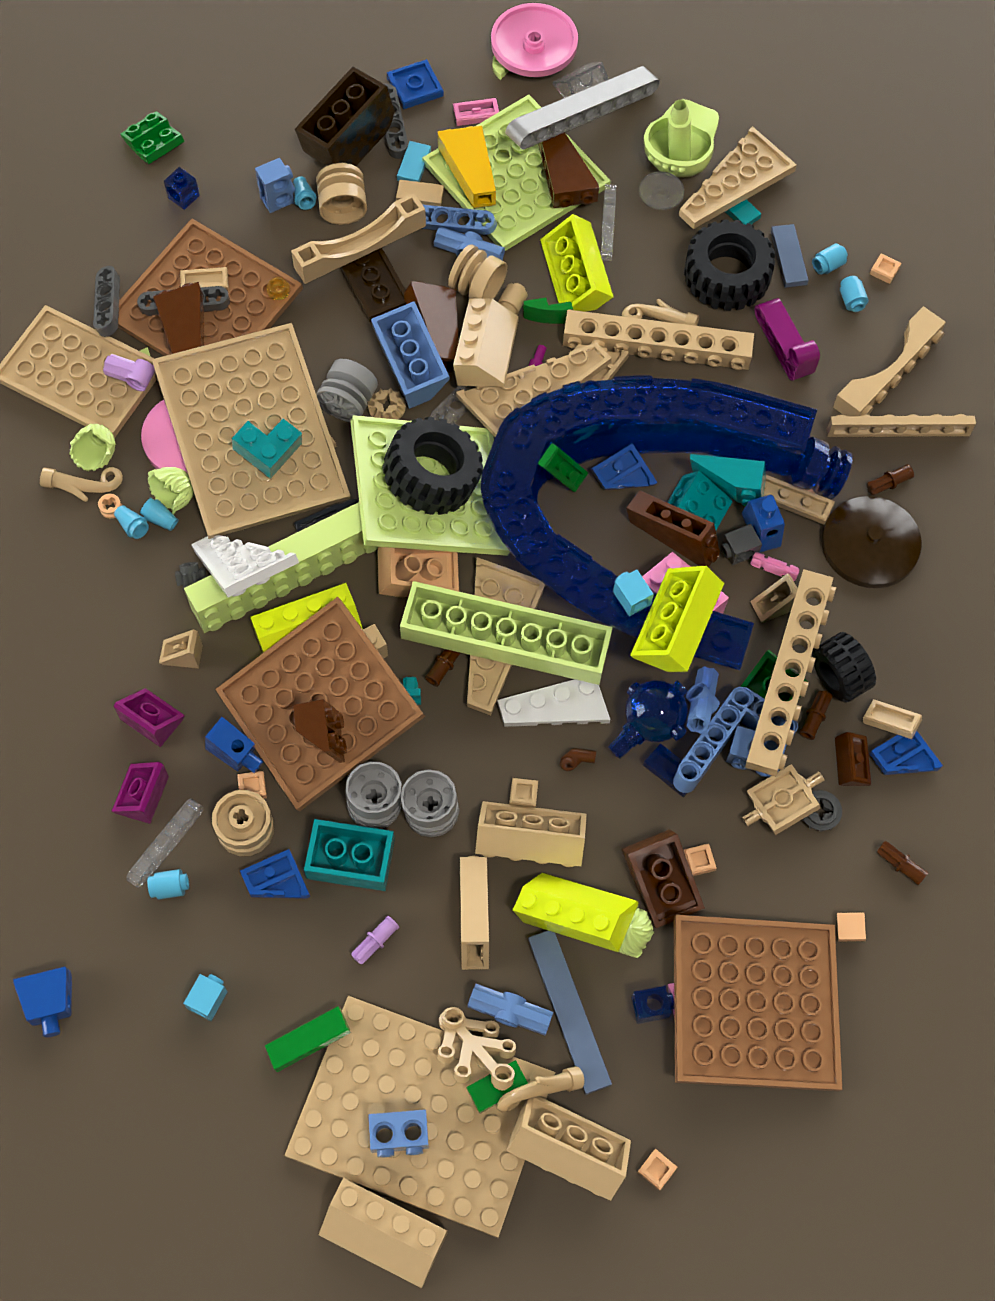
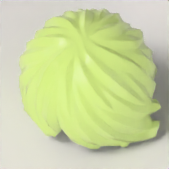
(92, 447)
(171, 487)
(638, 934)

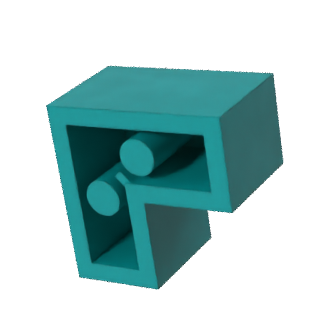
(267, 451)

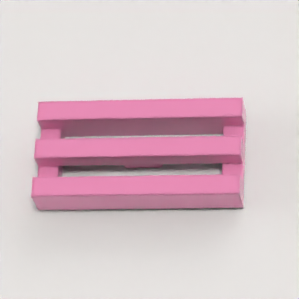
(477, 114)

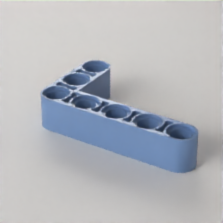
(737, 714)

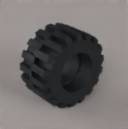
(844, 667)

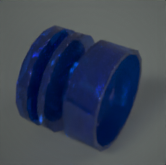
(822, 468)

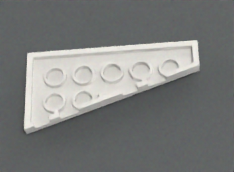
(240, 565)

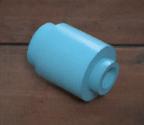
(829, 259)
(853, 294)
(168, 884)

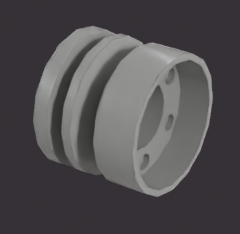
(346, 389)
(370, 782)
(428, 789)

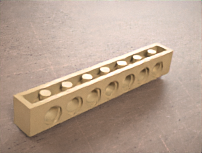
(669, 334)
(810, 586)

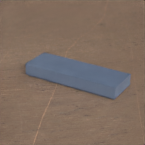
(789, 255)

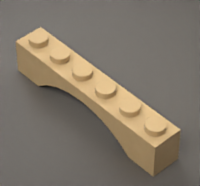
(322, 257)
(863, 393)

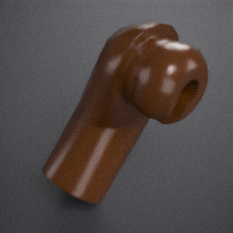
(575, 757)

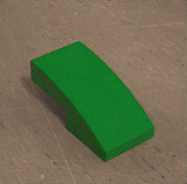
(539, 311)

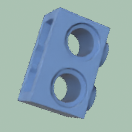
(275, 184)
(398, 1123)

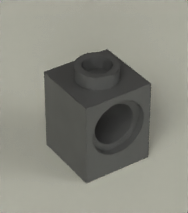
(740, 544)

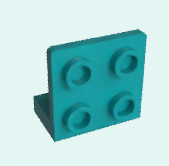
(701, 497)

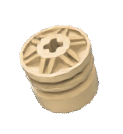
(341, 193)
(477, 274)

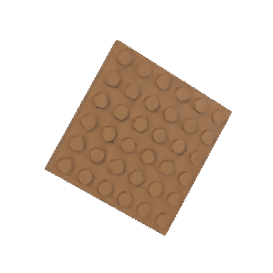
(203, 248)
(316, 661)
(756, 1003)

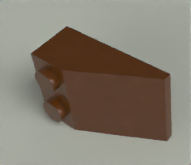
(663, 877)

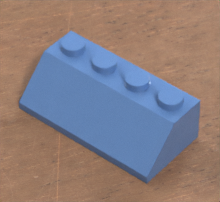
(411, 353)

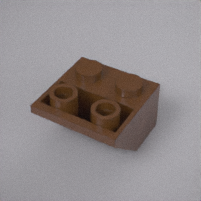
(321, 726)

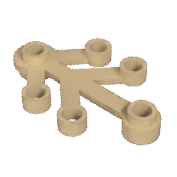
(455, 1023)

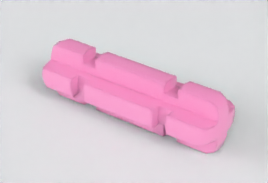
(774, 566)

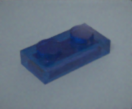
(664, 765)

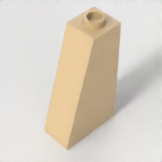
(474, 913)

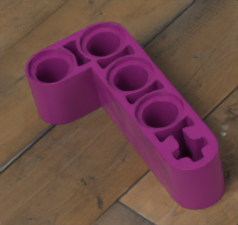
(795, 356)

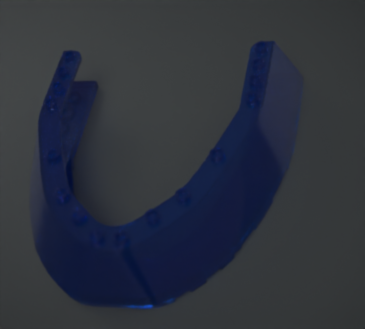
(598, 422)

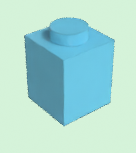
(632, 592)
(206, 996)

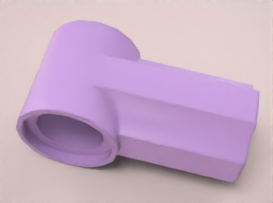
(135, 374)

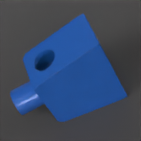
(765, 518)
(225, 739)
(46, 998)

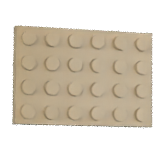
(63, 366)

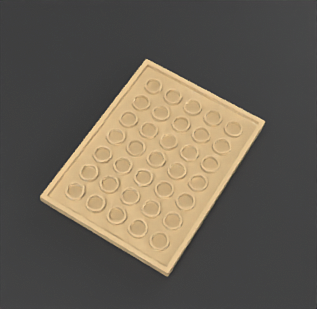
(257, 381)
(394, 1067)

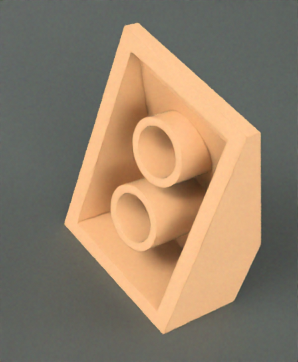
(402, 566)

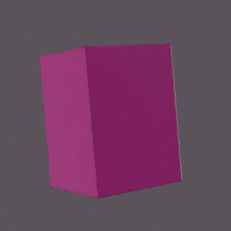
(149, 715)
(141, 791)

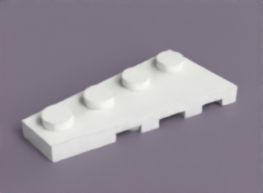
(556, 704)

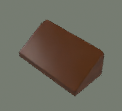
(852, 760)

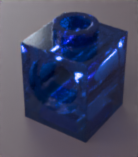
(181, 188)
(643, 1012)

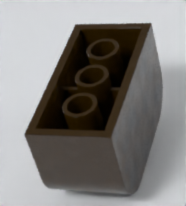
(347, 120)

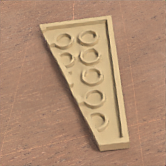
(740, 175)
(508, 586)

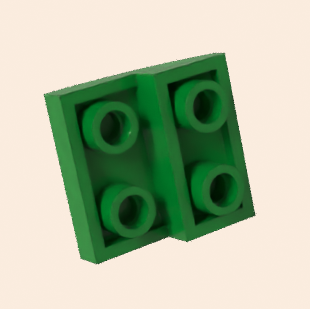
(152, 137)

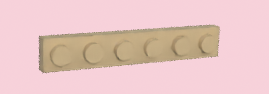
(900, 425)

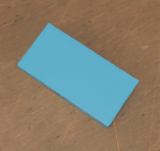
(412, 164)

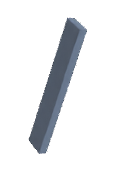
(569, 1011)

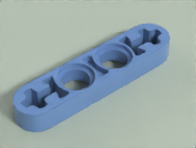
(455, 214)

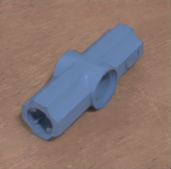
(456, 242)
(702, 700)
(510, 1009)

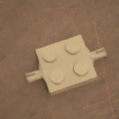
(783, 799)

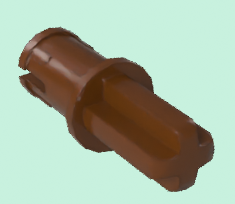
(890, 479)
(441, 667)
(815, 715)
(902, 862)

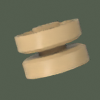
(257, 821)

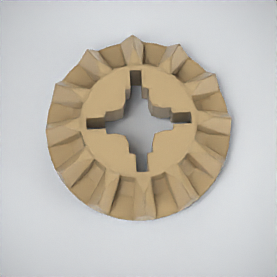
(395, 409)

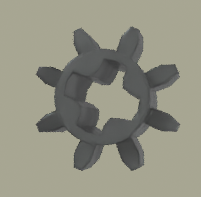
(189, 574)

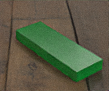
(563, 467)
(307, 1039)

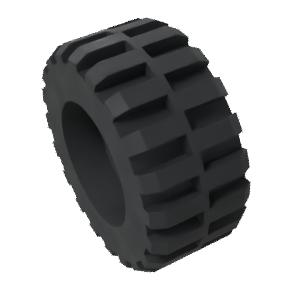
(733, 241)
(419, 486)

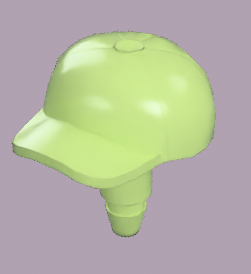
(682, 139)

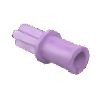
(374, 940)

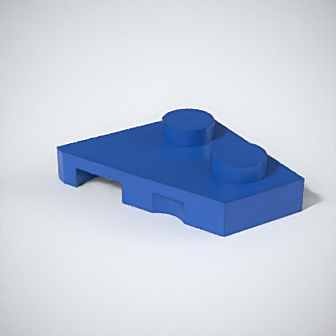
(624, 471)
(905, 755)
(275, 878)

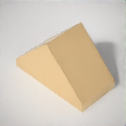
(776, 599)
(182, 650)

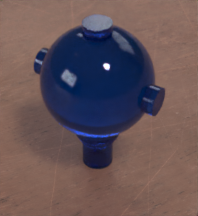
(653, 713)

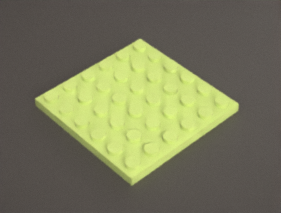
(518, 176)
(396, 525)

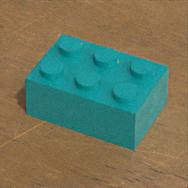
(349, 855)

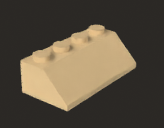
(485, 344)
(531, 834)
(570, 1147)
(382, 1232)

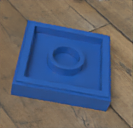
(415, 84)

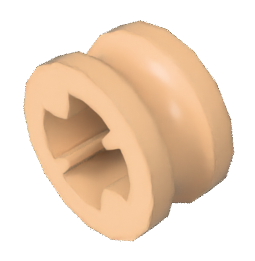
(108, 499)

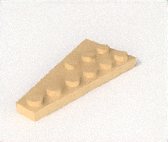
(494, 403)

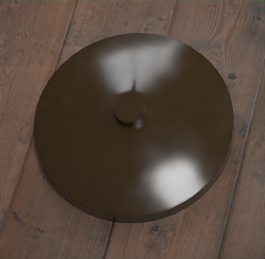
(871, 542)

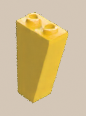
(469, 161)

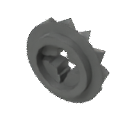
(829, 820)

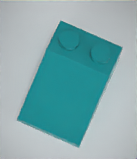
(737, 478)

